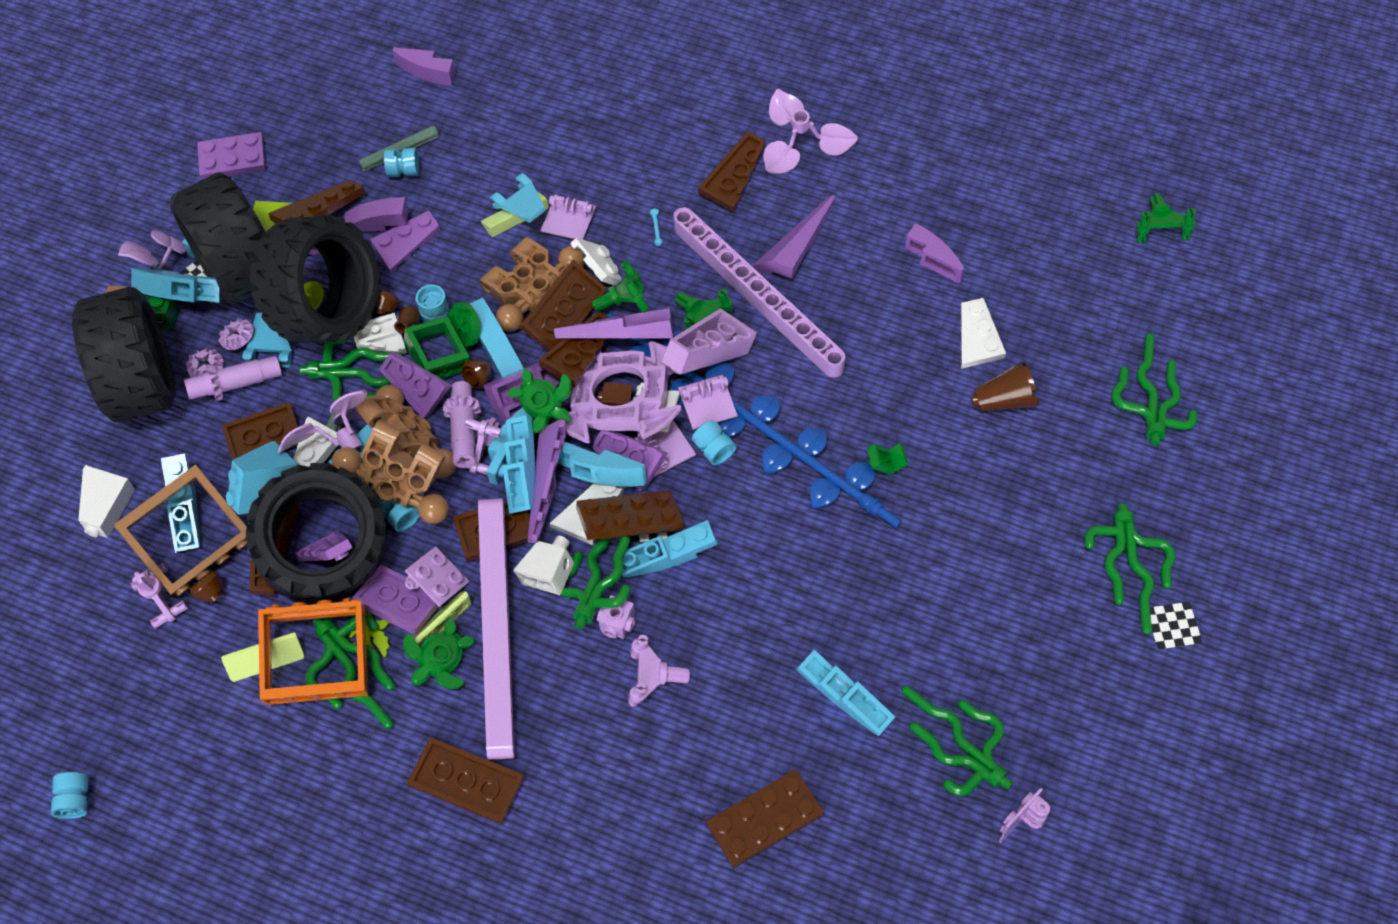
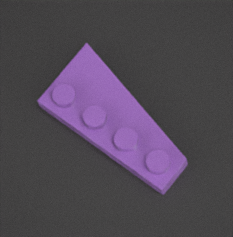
(330, 546)

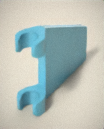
(524, 203)
(267, 341)

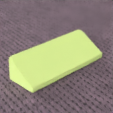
(504, 220)
(451, 610)
(246, 661)

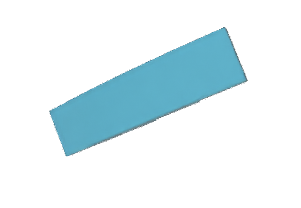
(495, 341)
(520, 467)
(845, 693)

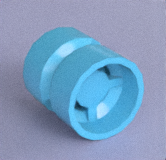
(401, 162)
(432, 303)
(713, 442)
(399, 516)
(69, 797)

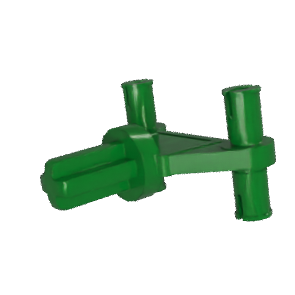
(1163, 217)
(628, 290)
(698, 309)

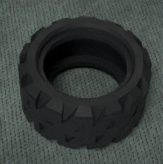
(220, 232)
(280, 285)
(123, 354)
(307, 484)

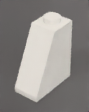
(102, 500)

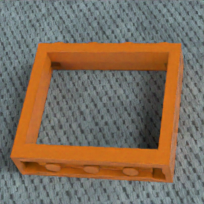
(315, 692)

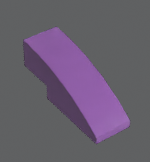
(425, 65)
(379, 214)
(934, 253)

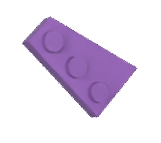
(401, 241)

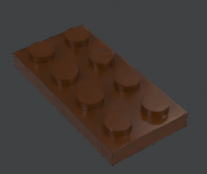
(563, 305)
(629, 515)
(466, 780)
(764, 818)

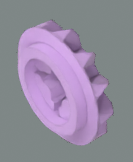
(231, 341)
(212, 356)

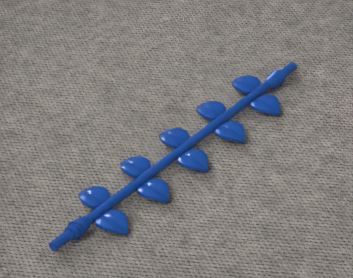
(777, 457)

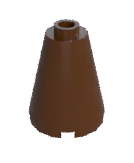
(1007, 390)

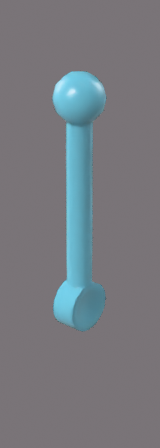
(654, 213)

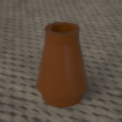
(407, 317)

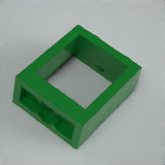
(452, 363)

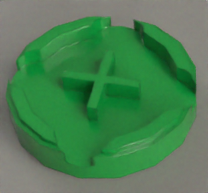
(465, 323)

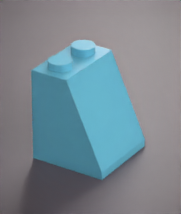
(252, 472)

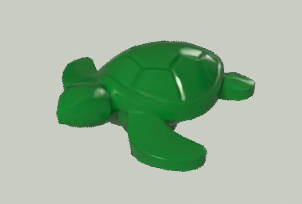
(543, 399)
(437, 656)

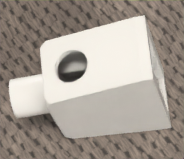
(546, 566)

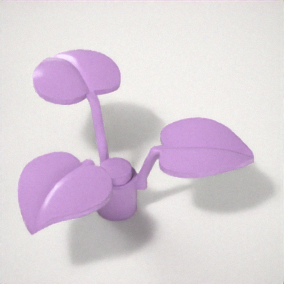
(786, 108)
(141, 254)
(346, 437)

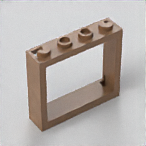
(159, 499)

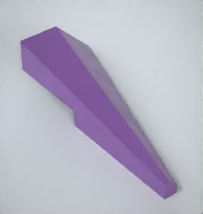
(789, 251)
(638, 325)
(497, 390)
(548, 453)

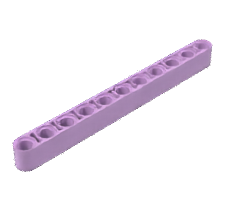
(733, 266)
(495, 630)

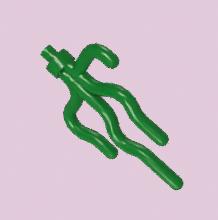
(334, 369)
(1155, 419)
(1128, 536)
(591, 597)
(335, 642)
(978, 761)

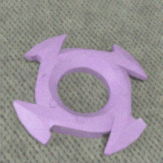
(641, 414)

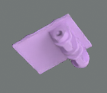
(568, 217)
(707, 401)
(671, 442)
(435, 576)
(1032, 812)

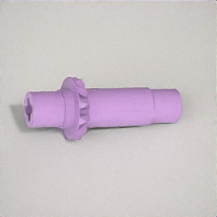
(218, 381)
(458, 408)

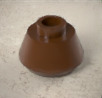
(386, 303)
(476, 373)
(207, 588)

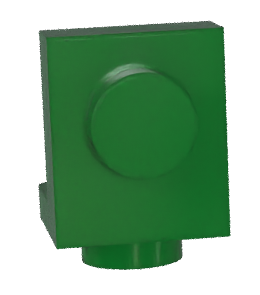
(887, 460)

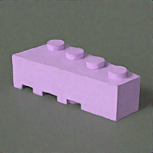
(708, 343)

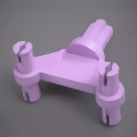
(484, 435)
(149, 588)
(651, 671)

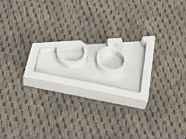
(978, 335)
(569, 521)

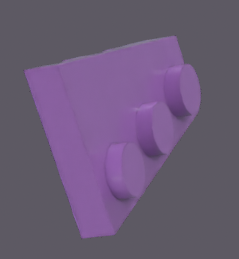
(418, 385)
(631, 449)

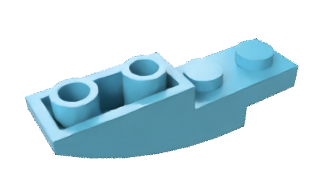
(175, 285)
(497, 452)
(602, 469)
(182, 507)
(668, 552)

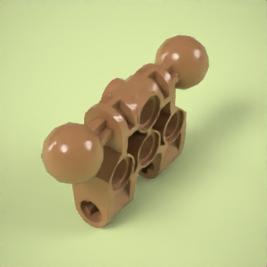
(527, 282)
(389, 407)
(383, 470)

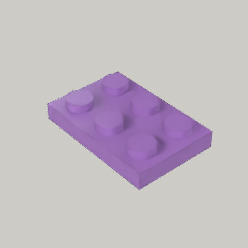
(232, 155)
(391, 600)

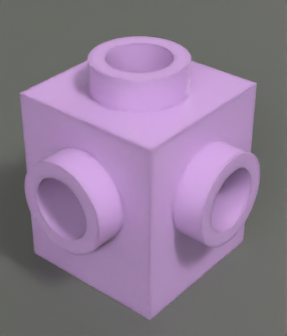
(618, 620)

